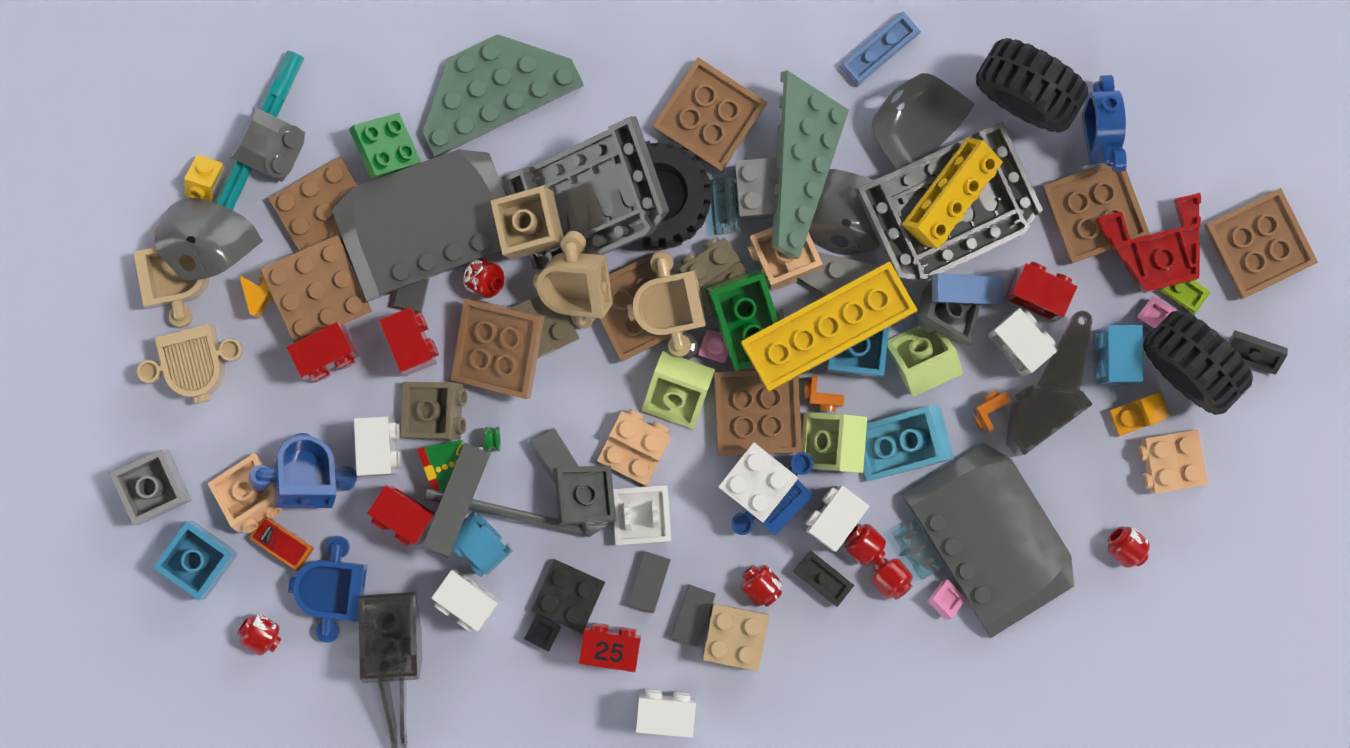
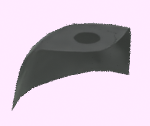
(929, 118)
(838, 203)
(219, 233)

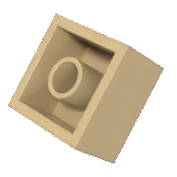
(527, 222)
(735, 637)

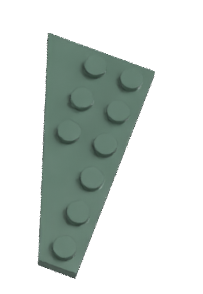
(804, 156)

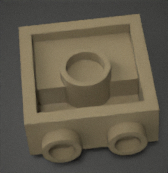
(713, 266)
(556, 330)
(433, 410)

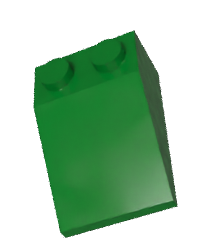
(741, 310)

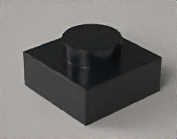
(542, 632)

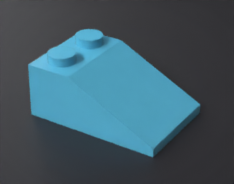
(906, 443)

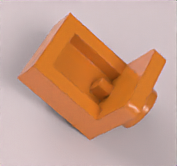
(827, 401)
(991, 402)

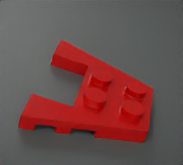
(1162, 257)

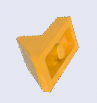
(256, 296)
(1139, 413)

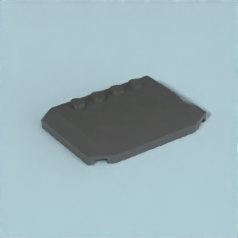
(600, 190)
(997, 216)
(420, 221)
(992, 537)

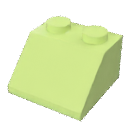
(924, 359)
(677, 390)
(835, 441)

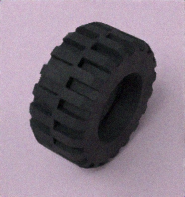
(1032, 85)
(696, 201)
(1198, 362)

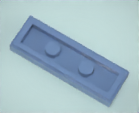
(880, 48)
(967, 289)

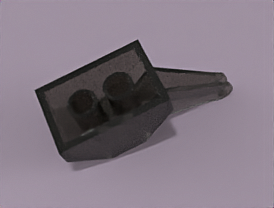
(1057, 396)
(390, 650)

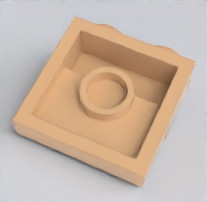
(779, 268)
(635, 446)
(1173, 461)
(239, 500)

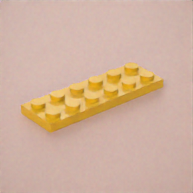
(828, 326)

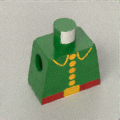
(440, 461)

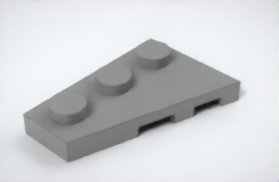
(836, 273)

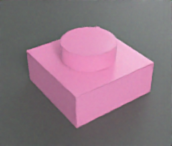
(1153, 313)
(713, 347)
(946, 599)

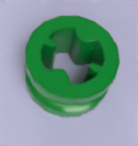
(492, 439)

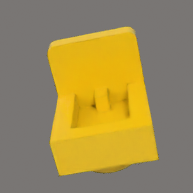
(202, 178)

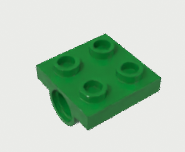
(384, 145)

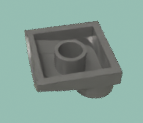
(269, 145)
(950, 319)

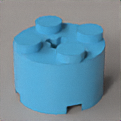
(480, 544)

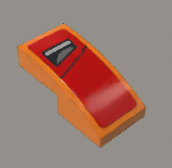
(281, 543)

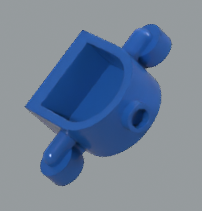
(1105, 125)
(304, 474)
(790, 504)
(330, 589)

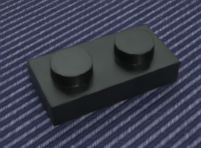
(1258, 352)
(823, 578)

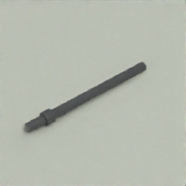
(513, 514)

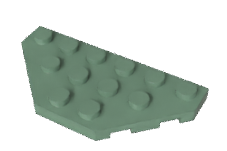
(493, 87)

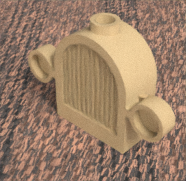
(575, 282)
(164, 287)
(669, 304)
(191, 361)

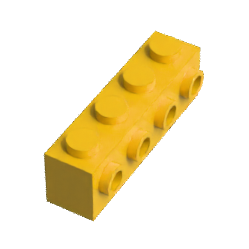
(952, 193)

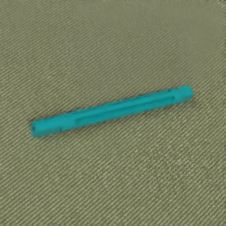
(272, 105)

